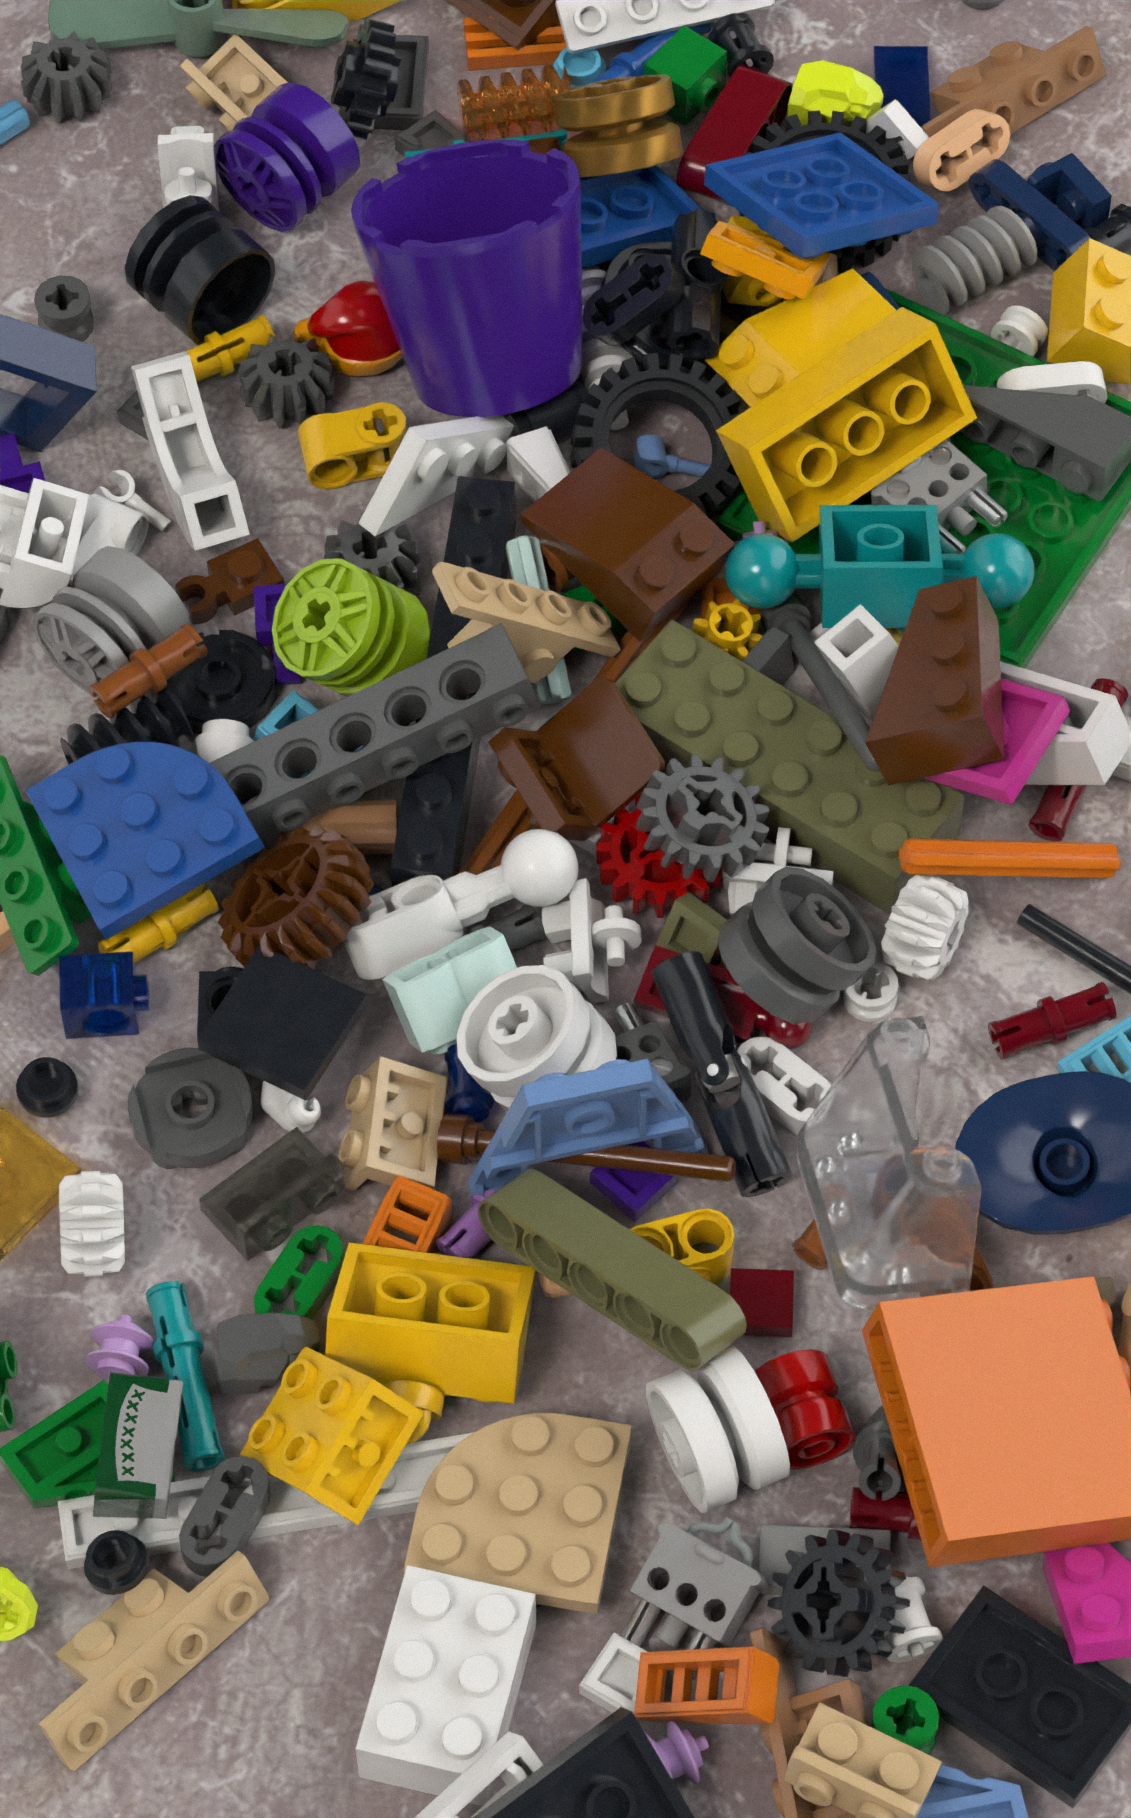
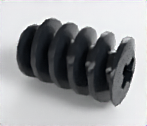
(146, 721)

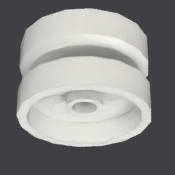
(530, 1027)
(718, 1430)

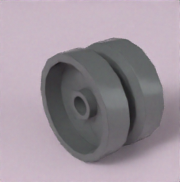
(796, 946)

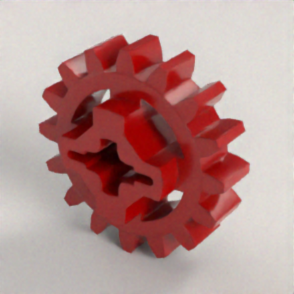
(643, 875)

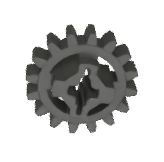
(702, 818)

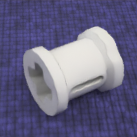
(919, 1635)

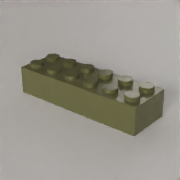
(807, 770)

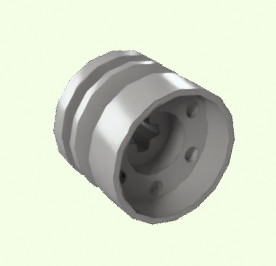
(106, 616)

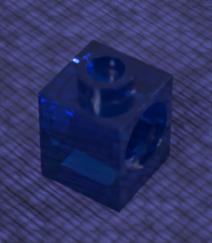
(101, 995)

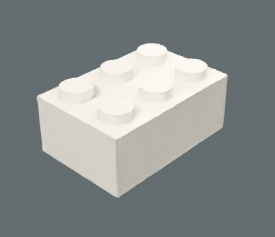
(445, 1680)

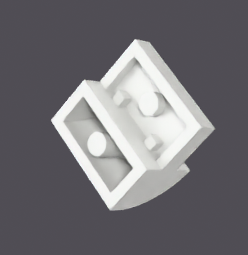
(38, 541)

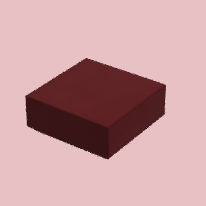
(764, 1300)

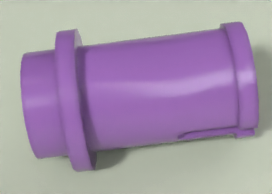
(467, 1235)

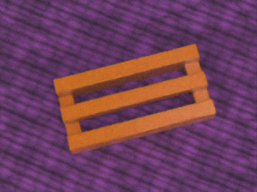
(507, 57)

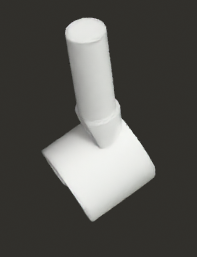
(131, 499)

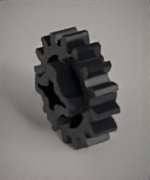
(366, 77)
(845, 1633)

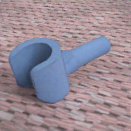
(655, 463)

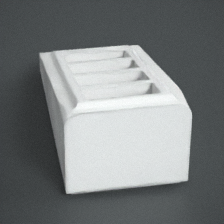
(535, 462)

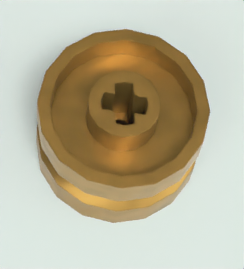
(618, 124)

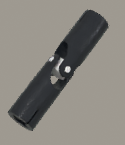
(709, 1040)

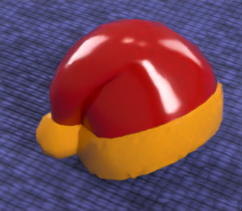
(353, 331)

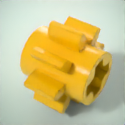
(729, 628)

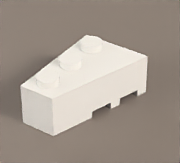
(1089, 739)

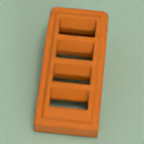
(412, 1210)
(747, 1689)

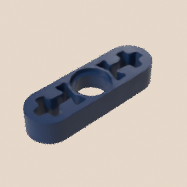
(1052, 229)

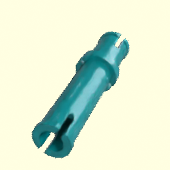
(179, 1352)

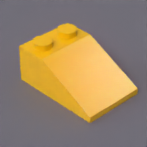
(797, 335)

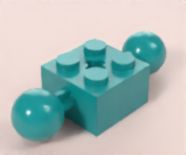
(875, 560)

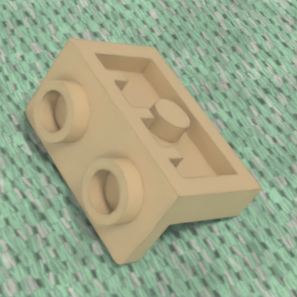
(392, 1124)
(859, 1768)

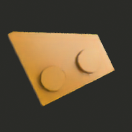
(762, 257)

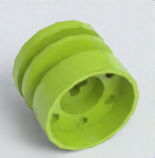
(348, 627)

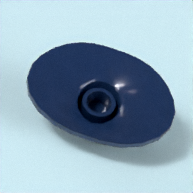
(1053, 1153)

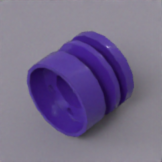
(286, 156)

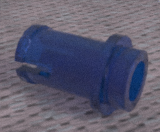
(465, 1093)

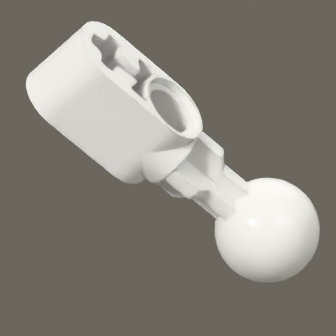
(431, 912)

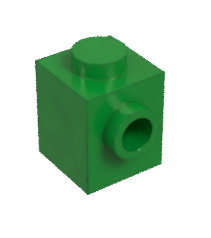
(695, 71)

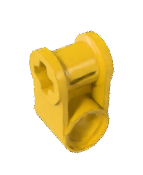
(347, 444)

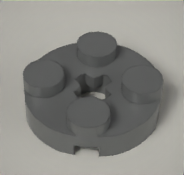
(199, 1140)

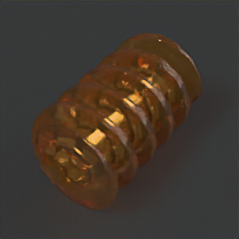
(510, 103)

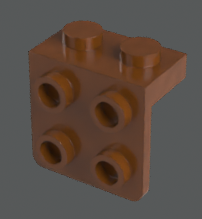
(579, 762)

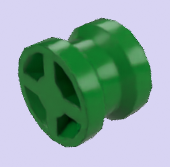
(915, 1707)

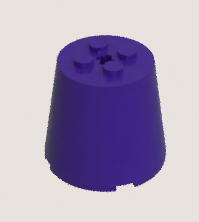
(479, 272)

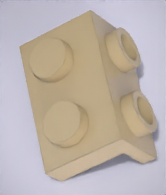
(232, 80)

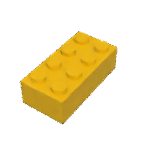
(847, 423)

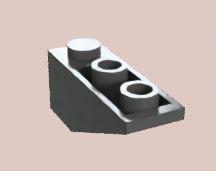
(1056, 434)

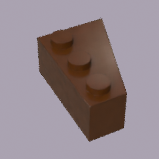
(942, 689)

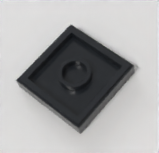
(282, 1022)

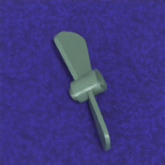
(193, 25)

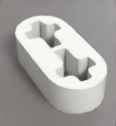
(1067, 378)
(789, 1080)

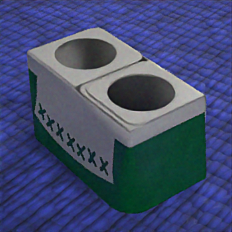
(137, 1447)

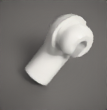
(288, 1109)

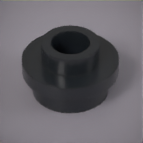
(108, 1551)

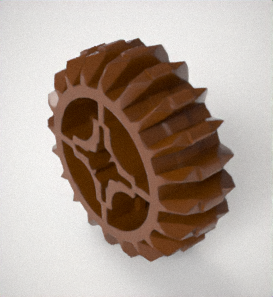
(297, 898)

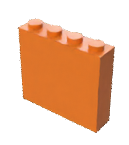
(1007, 1418)

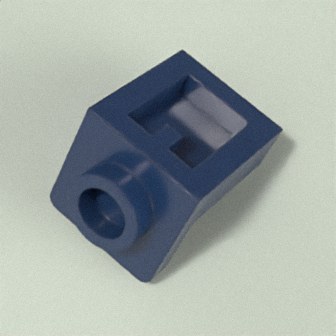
(1073, 190)

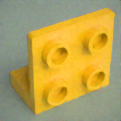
(332, 1433)

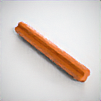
(1008, 858)

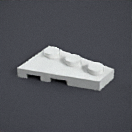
(430, 464)

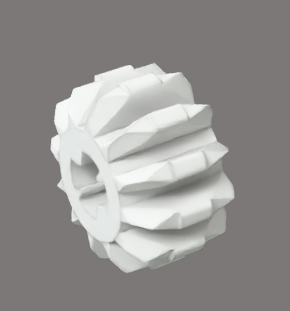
(925, 927)
(91, 1223)

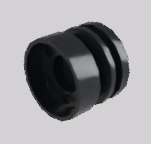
(199, 269)

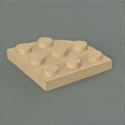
(526, 1507)

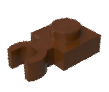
(229, 581)

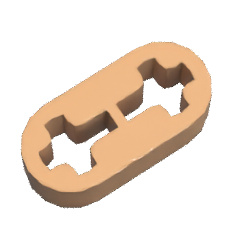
(958, 143)

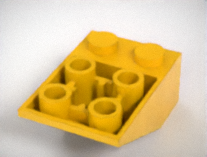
(1093, 311)

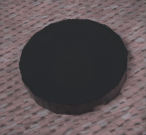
(229, 683)

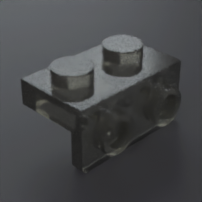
(274, 1194)

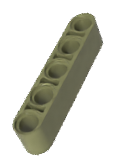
(612, 1269)

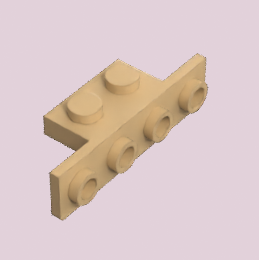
(536, 621)
(143, 1650)

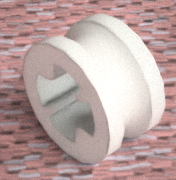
(1021, 329)
(873, 1009)

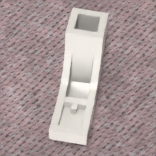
(185, 454)
(859, 655)

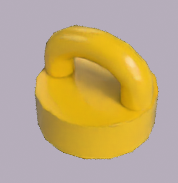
(423, 1397)

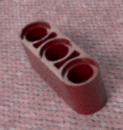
(740, 113)

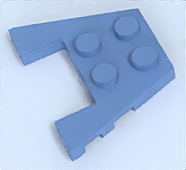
(586, 1114)

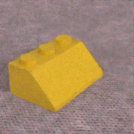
(432, 1320)

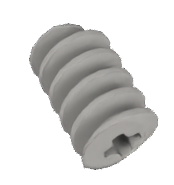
(972, 257)

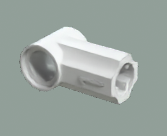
(109, 525)

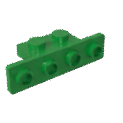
(34, 883)

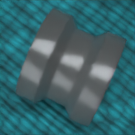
(74, 301)

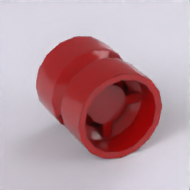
(805, 1404)

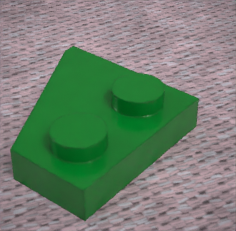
(61, 1452)

